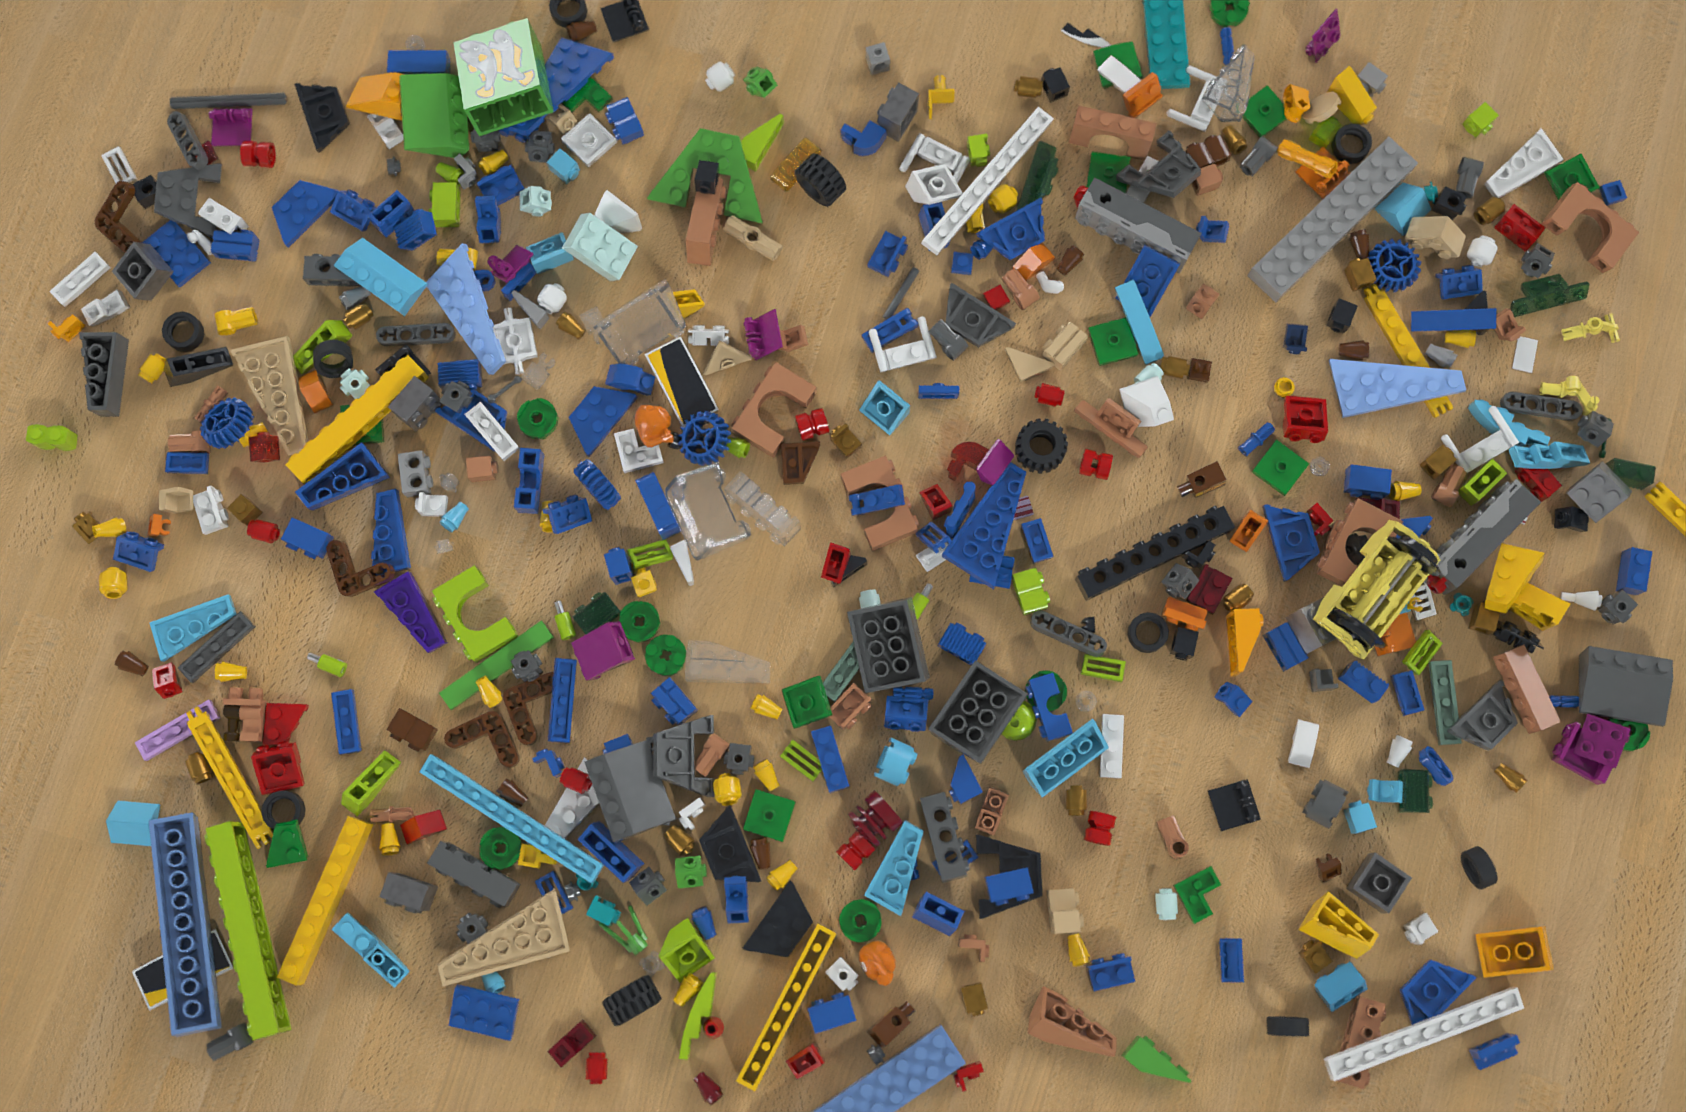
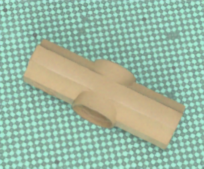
(742, 231)

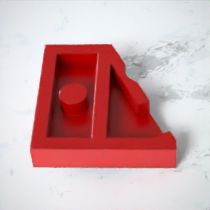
(281, 721)

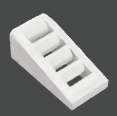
(682, 557)
(1429, 602)

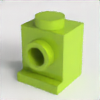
(978, 150)

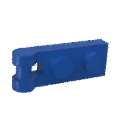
(892, 328)
(877, 500)
(960, 509)

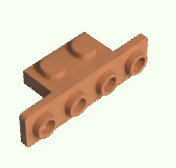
(1114, 423)

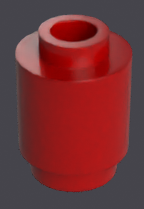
(1049, 395)
(263, 531)
(576, 780)
(596, 1067)

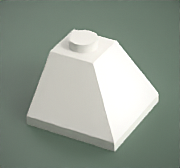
(933, 185)
(617, 214)
(1147, 402)

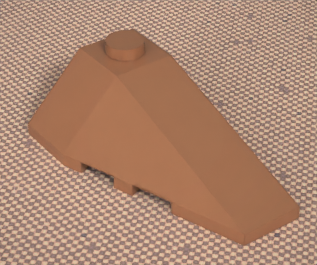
(1062, 1025)

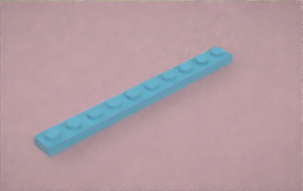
(512, 818)

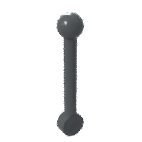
(492, 398)

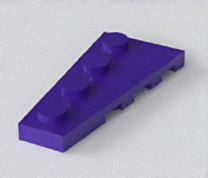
(409, 605)

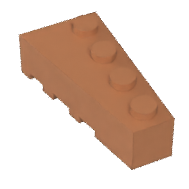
(704, 225)

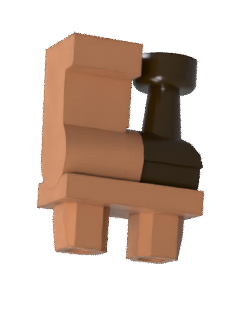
(250, 711)

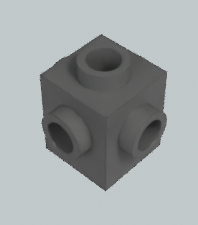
(486, 142)
(540, 146)
(1537, 261)
(449, 393)
(1595, 428)
(1353, 546)
(1180, 581)
(1617, 607)
(529, 672)
(735, 751)
(648, 885)
(464, 931)

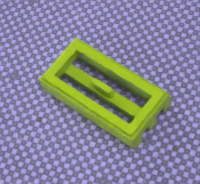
(651, 557)
(1419, 649)
(1085, 665)
(789, 750)

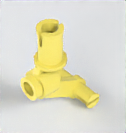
(1593, 326)
(1571, 387)

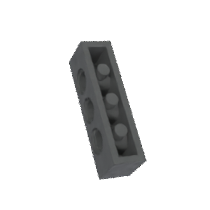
(314, 274)
(930, 806)

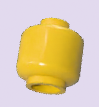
(1003, 198)
(113, 583)
(727, 789)

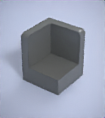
(1322, 680)

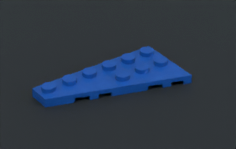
(566, 74)
(984, 535)

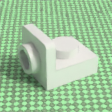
(431, 505)
(693, 809)
(1419, 929)

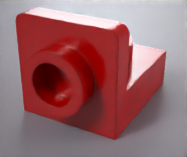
(1320, 517)
(166, 681)
(970, 1071)

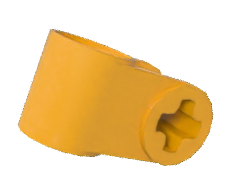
(1295, 102)

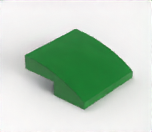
(1124, 53)

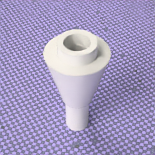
(1586, 599)

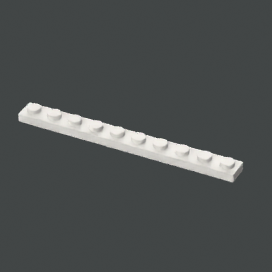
(987, 181)
(1423, 1033)

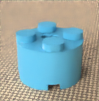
(895, 762)

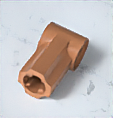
(1023, 294)
(188, 443)
(1447, 490)
(713, 751)
(1171, 834)

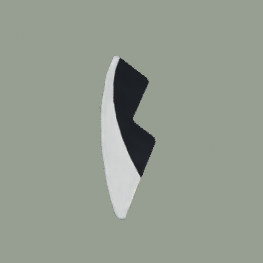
(1087, 37)

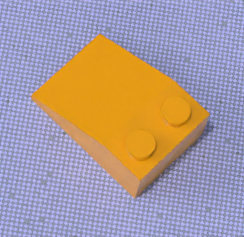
(378, 95)
(1242, 633)
(1514, 952)

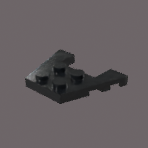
(1010, 859)

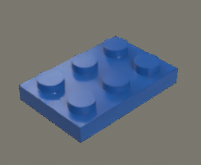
(178, 252)
(1152, 276)
(483, 1012)

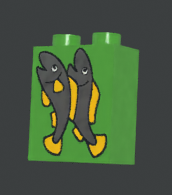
(502, 77)

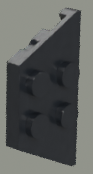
(323, 113)
(728, 850)
(781, 926)

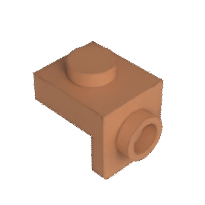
(1202, 301)
(1507, 326)
(793, 338)
(971, 941)

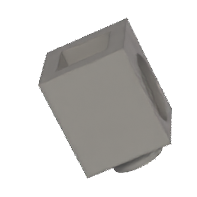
(877, 58)
(1372, 79)

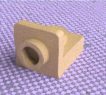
(562, 119)

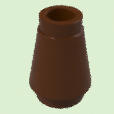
(581, 30)
(1360, 243)
(1070, 260)
(1354, 349)
(130, 663)
(511, 792)
(761, 852)

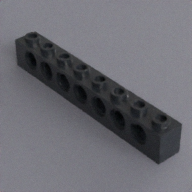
(1221, 524)

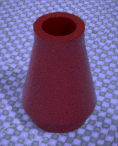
(708, 1088)

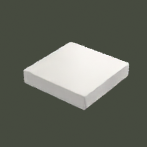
(589, 140)

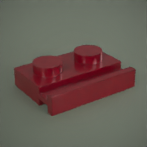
(1209, 589)

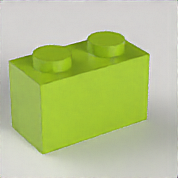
(445, 204)
(1482, 482)

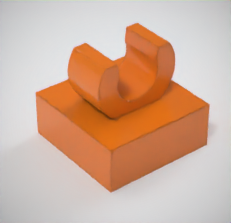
(155, 526)

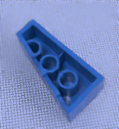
(344, 477)

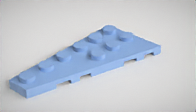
(465, 305)
(1379, 386)

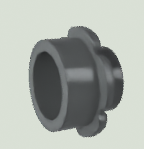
(393, 166)
(572, 891)
(876, 1054)

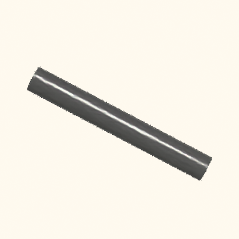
(901, 293)

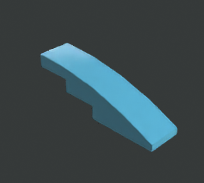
(1139, 322)
(1549, 457)

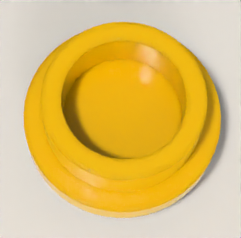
(1284, 387)

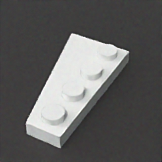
(572, 809)

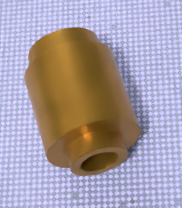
(1028, 87)
(1489, 210)
(358, 316)
(1175, 367)
(1238, 597)
(198, 768)
(1076, 800)
(679, 840)

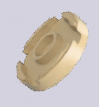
(1322, 107)

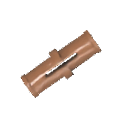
(215, 398)

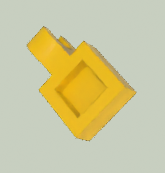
(532, 857)

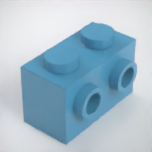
(1340, 986)

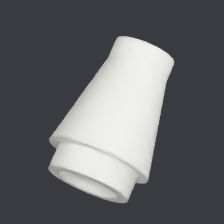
(1399, 750)

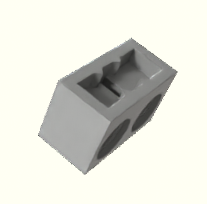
(410, 475)

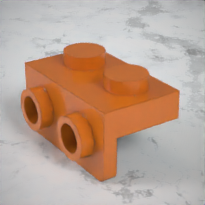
(1185, 613)

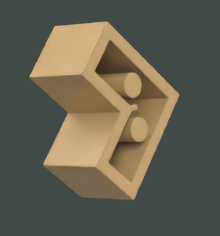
(1436, 233)
(1063, 912)

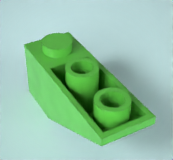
(1149, 1060)

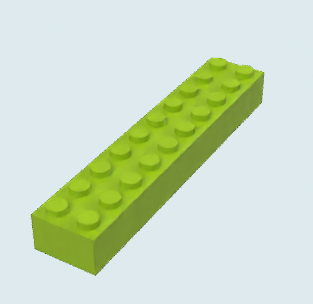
(247, 930)

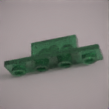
(1040, 174)
(1547, 293)

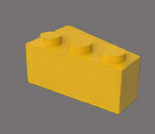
(1510, 575)
(1539, 607)
(1338, 927)

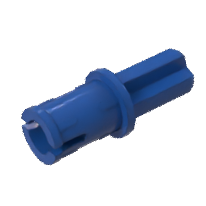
(1256, 439)

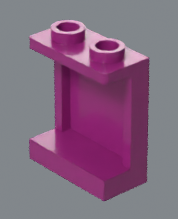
(602, 650)
(1586, 768)

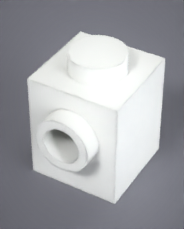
(842, 974)

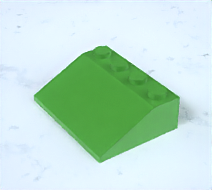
(433, 114)

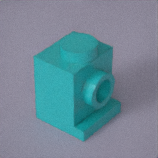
(603, 911)

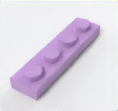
(172, 733)

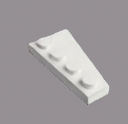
(1529, 162)

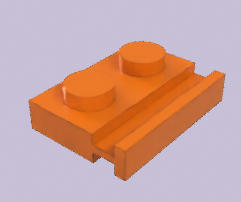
(1142, 95)

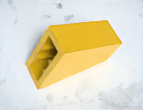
(1355, 100)

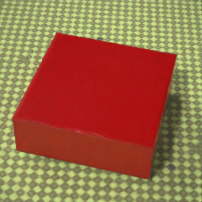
(996, 297)

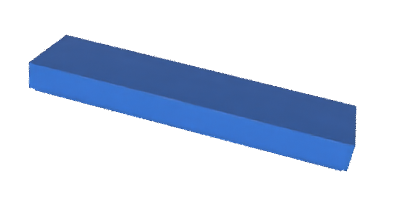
(1453, 319)
(562, 700)

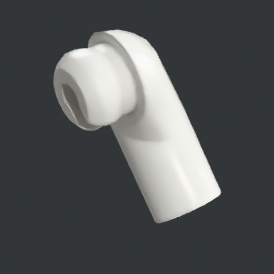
(197, 236)
(1049, 286)

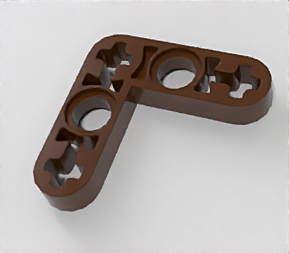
(112, 218)
(350, 575)
(524, 697)
(484, 729)

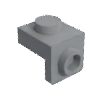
(470, 176)

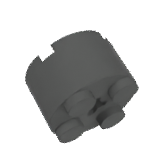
(1326, 803)

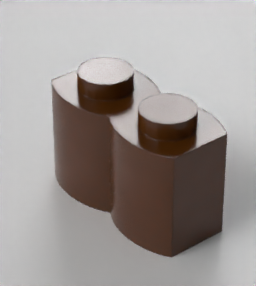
(1210, 151)
(412, 730)

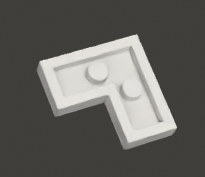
(632, 455)

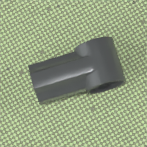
(1261, 153)
(1469, 171)
(951, 343)
(233, 1040)

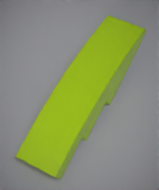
(701, 1008)

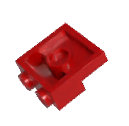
(1305, 419)
(277, 767)

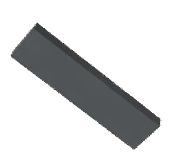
(216, 647)

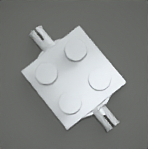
(516, 340)

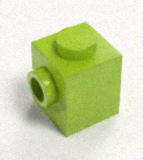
(1480, 120)

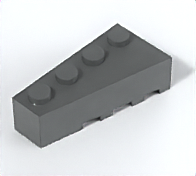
(104, 371)
(473, 873)

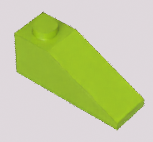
(758, 142)
(327, 331)
(369, 783)

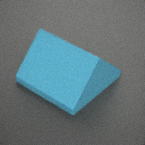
(1402, 205)
(549, 253)
(885, 408)
(130, 822)

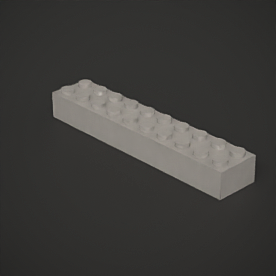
(1332, 219)

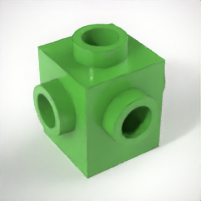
(759, 82)
(690, 871)

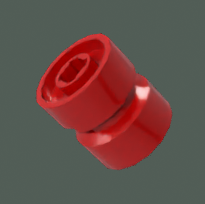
(258, 154)
(812, 424)
(1103, 464)
(1100, 828)
(855, 850)

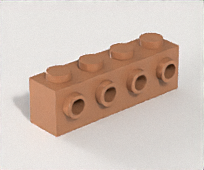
(1526, 689)
(1362, 1027)

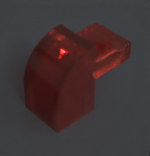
(968, 454)

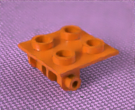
(1319, 183)
(1398, 636)

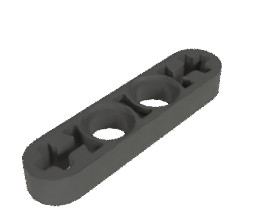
(184, 143)
(416, 331)
(1541, 402)
(1070, 630)

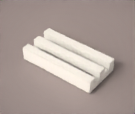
(112, 153)

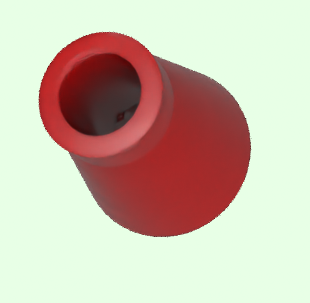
(718, 1025)

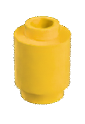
(152, 368)

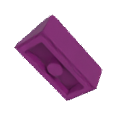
(994, 462)

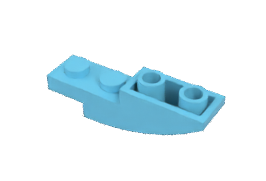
(1481, 413)
(372, 949)

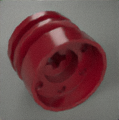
(875, 818)

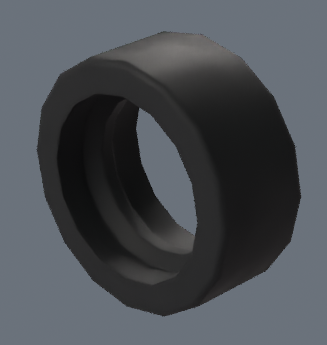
(562, 21)
(1360, 132)
(172, 321)
(332, 347)
(1164, 631)
(271, 799)
(1479, 867)
(1288, 1026)

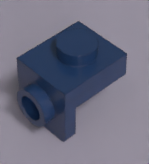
(1295, 338)

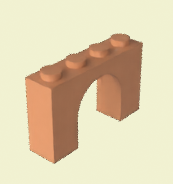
(1133, 131)
(1616, 232)
(777, 382)
(880, 475)
(1359, 517)

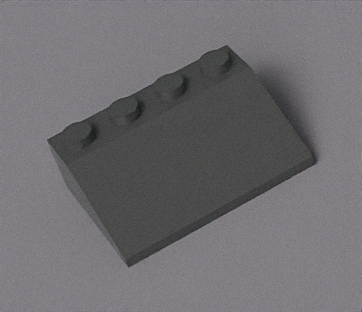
(888, 645)
(1624, 685)
(977, 712)
(629, 792)

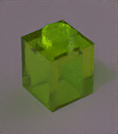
(1325, 132)

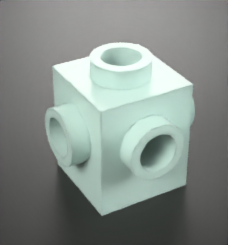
(535, 200)
(350, 375)

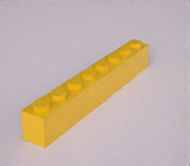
(354, 422)
(325, 901)
(786, 1007)

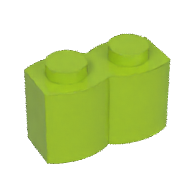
(51, 437)
(1030, 591)

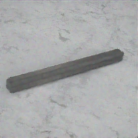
(228, 100)

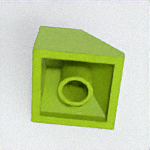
(685, 950)

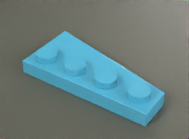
(187, 626)
(896, 870)

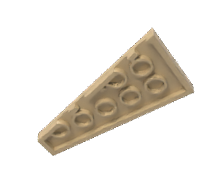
(274, 382)
(521, 939)

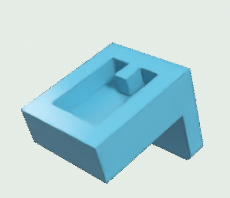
(1385, 791)

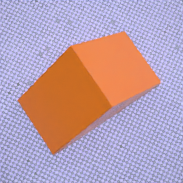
(1033, 261)
(314, 391)
(1248, 530)

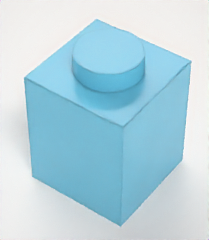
(563, 166)
(1359, 817)

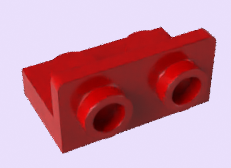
(1519, 227)
(1539, 481)

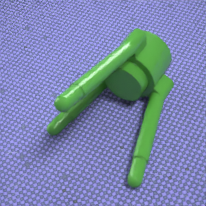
(634, 943)

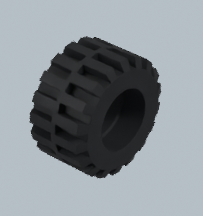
(820, 180)
(1045, 430)
(631, 1000)

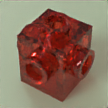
(264, 448)

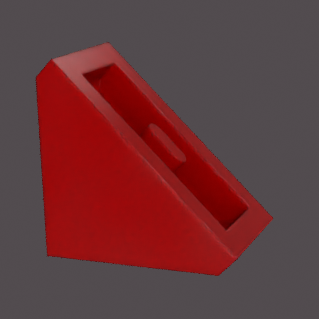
(936, 501)
(835, 563)
(423, 826)
(805, 1061)

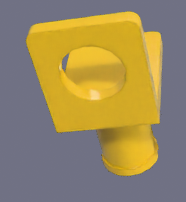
(939, 94)
(643, 582)

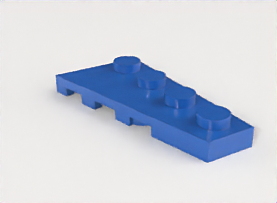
(389, 532)

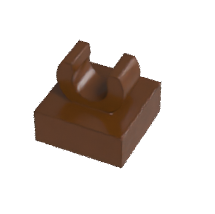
(1199, 370)
(1329, 869)

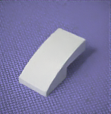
(1118, 74)
(386, 129)
(105, 309)
(1303, 743)

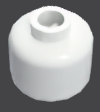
(720, 76)
(1482, 251)
(552, 298)

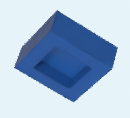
(1612, 192)
(962, 263)

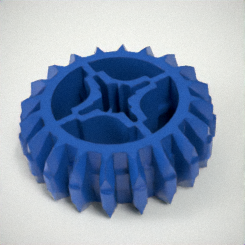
(1406, 256)
(226, 423)
(714, 442)
(597, 484)

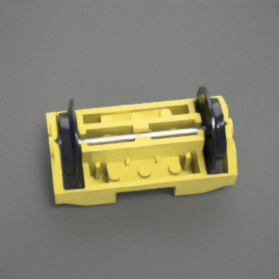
(1378, 588)

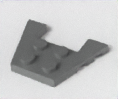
(1169, 175)
(178, 196)
(675, 755)

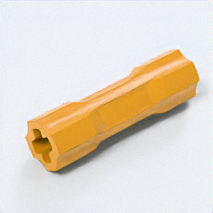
(1320, 164)

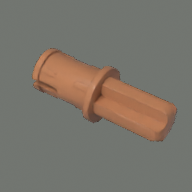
(391, 814)

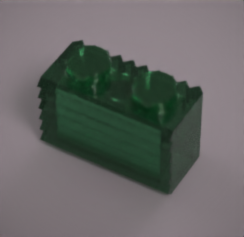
(1633, 473)
(596, 613)
(1415, 791)

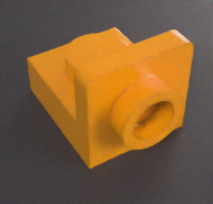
(68, 329)

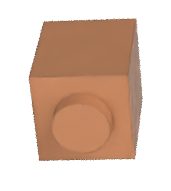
(1208, 180)
(481, 469)

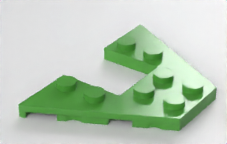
(717, 148)

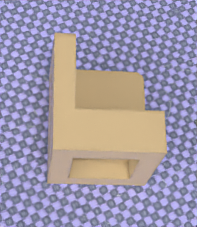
(176, 500)

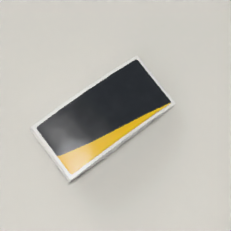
(680, 380)
(152, 975)

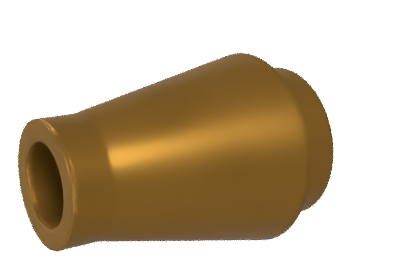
(1234, 140)
(570, 325)
(1510, 777)

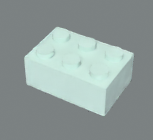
(599, 247)

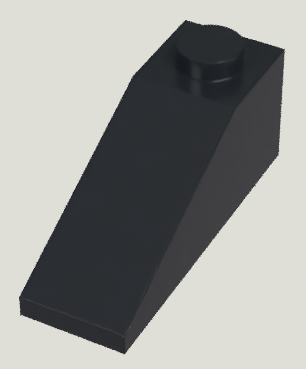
(195, 366)

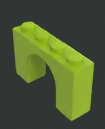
(452, 597)

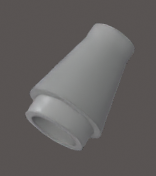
(353, 297)
(1442, 356)

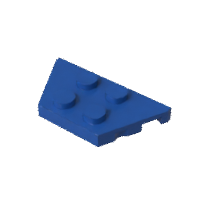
(301, 208)
(1016, 231)
(598, 415)
(464, 423)
(1291, 538)
(1433, 990)

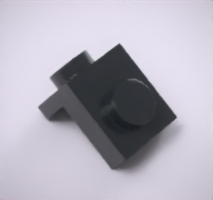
(1571, 518)
(1205, 555)

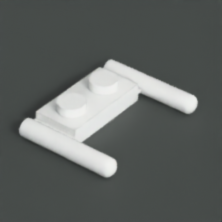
(1202, 113)
(936, 154)
(904, 354)
(1485, 449)

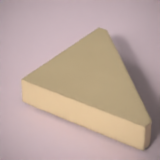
(725, 357)
(1027, 365)

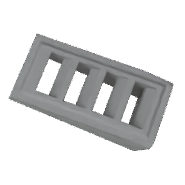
(534, 312)

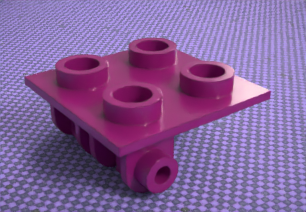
(1324, 37)
(231, 126)
(506, 268)
(763, 334)
(1602, 741)

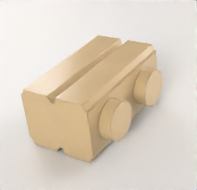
(1065, 345)

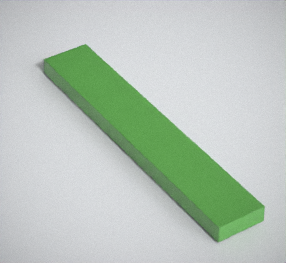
(495, 665)

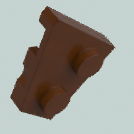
(797, 461)

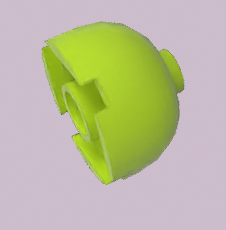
(1021, 724)

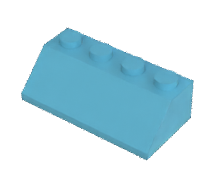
(381, 275)
(1066, 758)

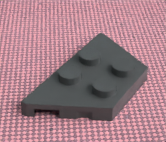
(973, 318)
(1486, 720)

